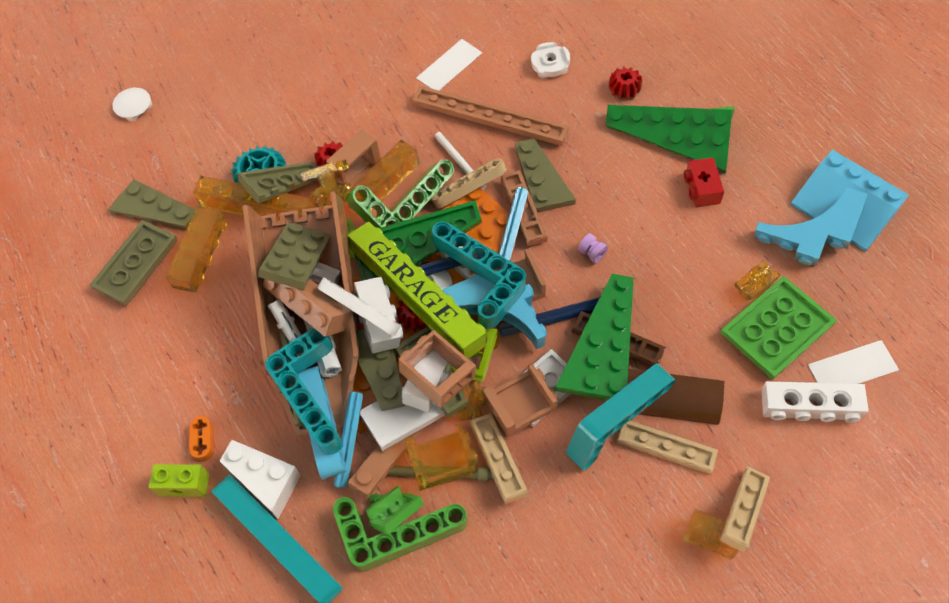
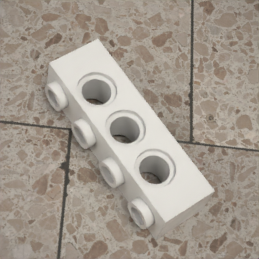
(824, 394)

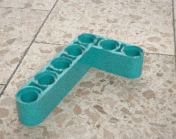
(483, 267)
(296, 394)
(615, 413)

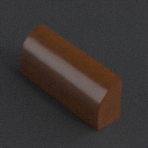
(688, 399)

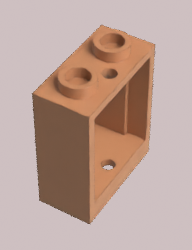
(359, 147)
(453, 384)

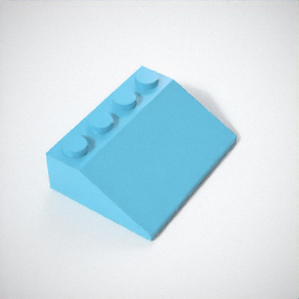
(828, 185)

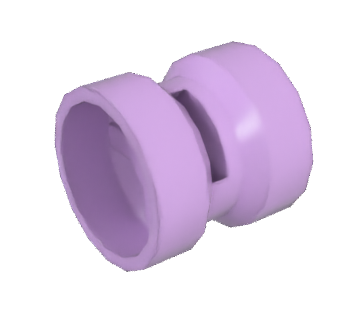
(593, 248)

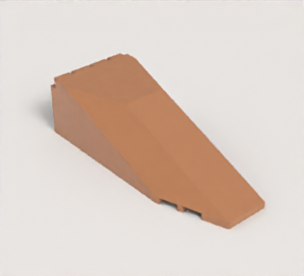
(261, 236)

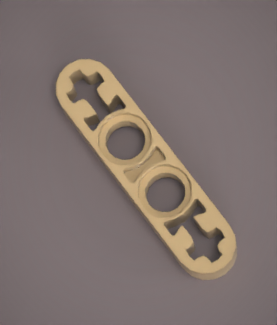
(469, 183)

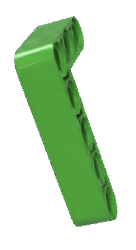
(406, 203)
(399, 547)

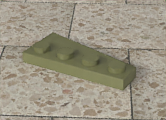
(275, 181)

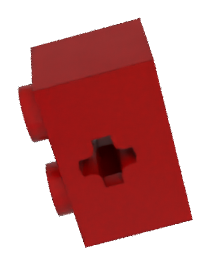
(704, 182)

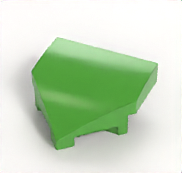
(392, 509)

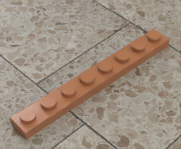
(490, 115)

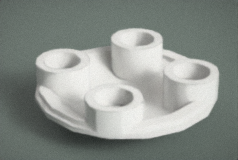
(132, 103)

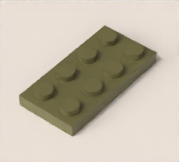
(294, 256)
(134, 262)

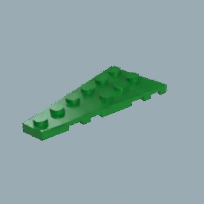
(684, 131)
(416, 237)
(602, 353)

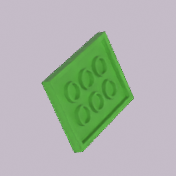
(778, 327)

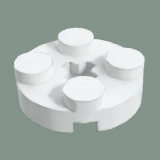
(547, 68)

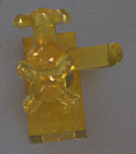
(327, 182)

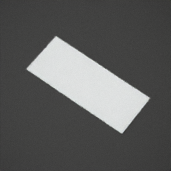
(449, 65)
(855, 365)

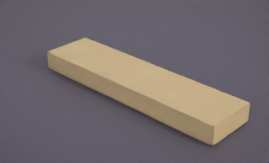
(668, 446)
(498, 458)
(745, 509)

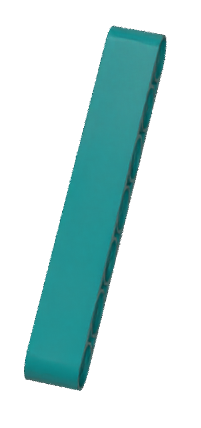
(277, 540)

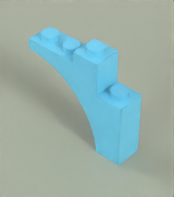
(808, 238)
(521, 315)

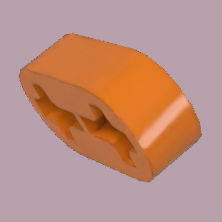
(206, 438)

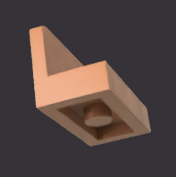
(533, 275)

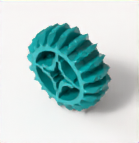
(256, 160)

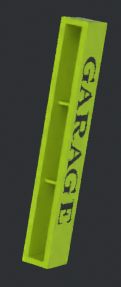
(417, 290)

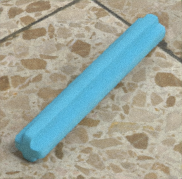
(513, 222)
(349, 436)

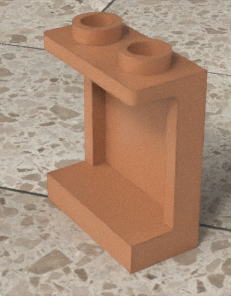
(521, 400)

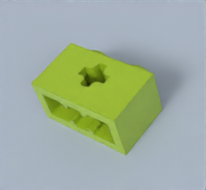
(179, 480)

